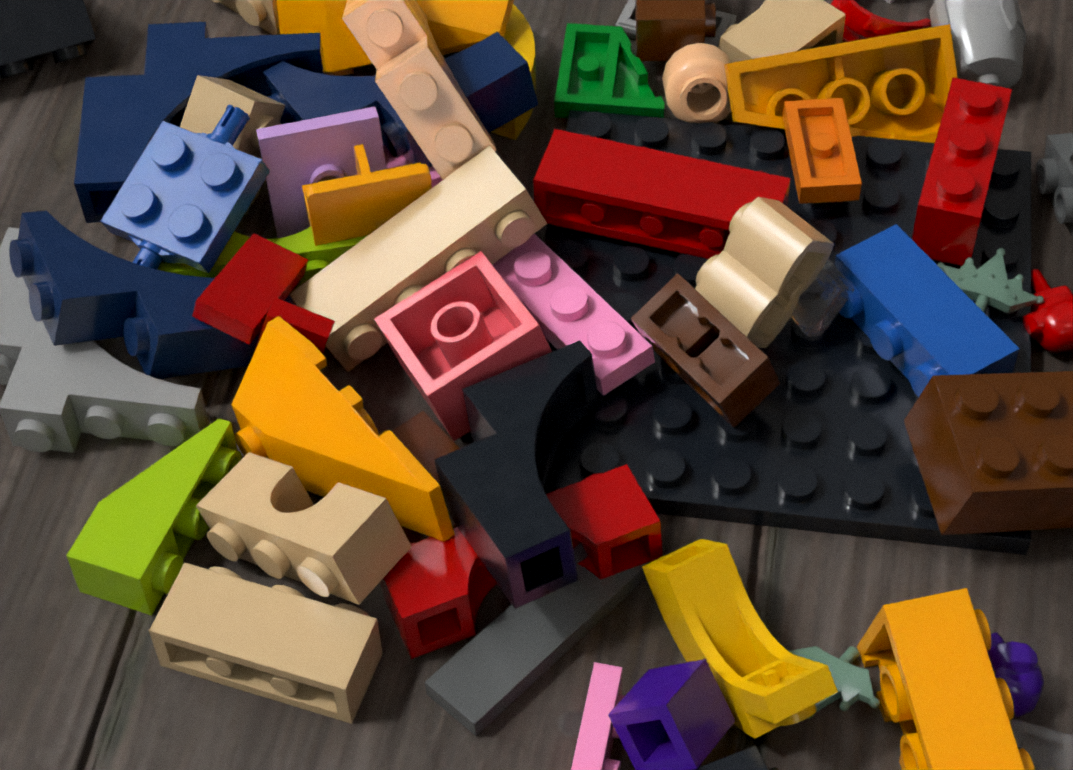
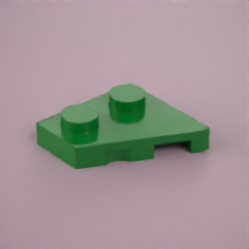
(603, 74)

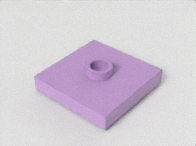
(314, 153)

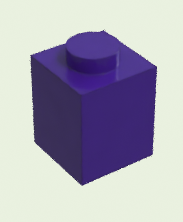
(672, 717)

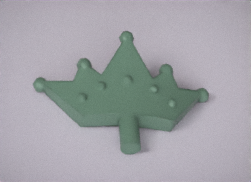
(990, 284)
(851, 681)

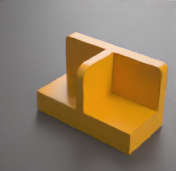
(362, 202)

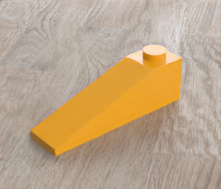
(452, 23)
(887, 82)

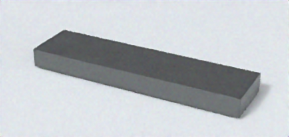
(524, 645)

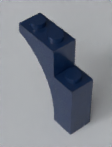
(488, 73)
(98, 296)

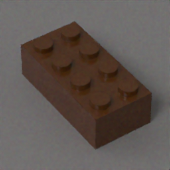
(996, 450)

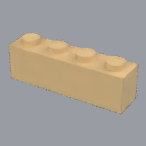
(464, 214)

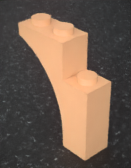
(418, 81)

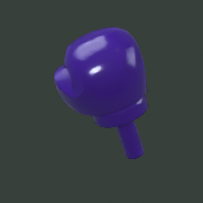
(1020, 669)

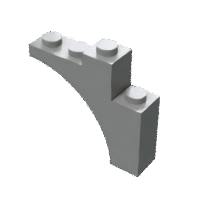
(79, 386)

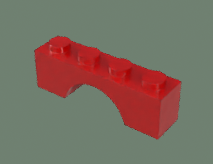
(442, 584)

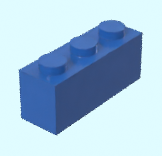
(919, 312)

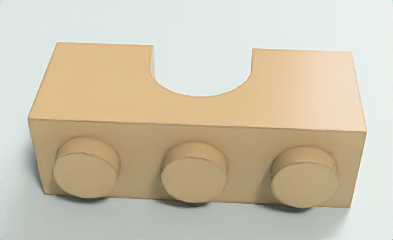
(331, 547)

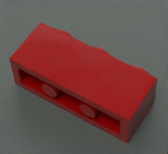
(960, 170)

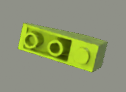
(146, 526)

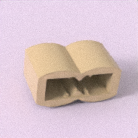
(763, 268)

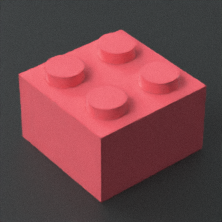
(459, 335)

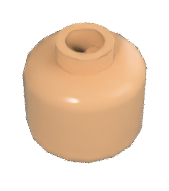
(697, 84)

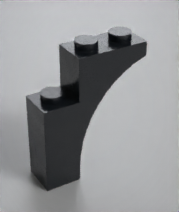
(499, 480)

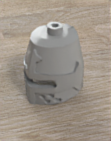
(985, 38)

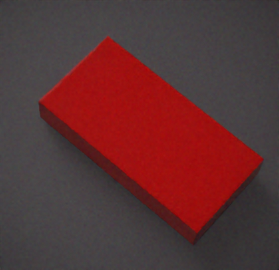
(246, 287)

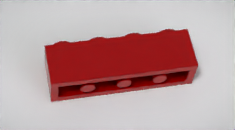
(646, 193)

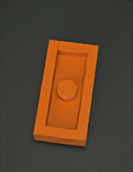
(821, 151)

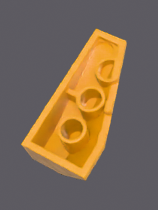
(326, 435)

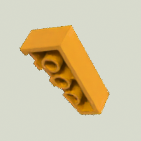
(942, 685)

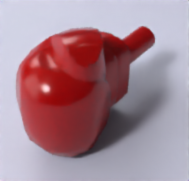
(1053, 320)

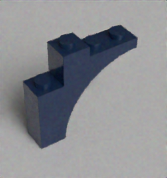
(127, 110)

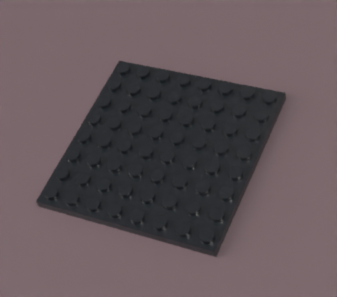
(832, 435)

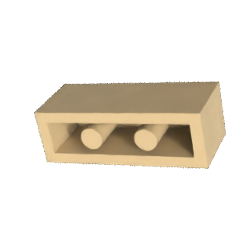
(267, 641)

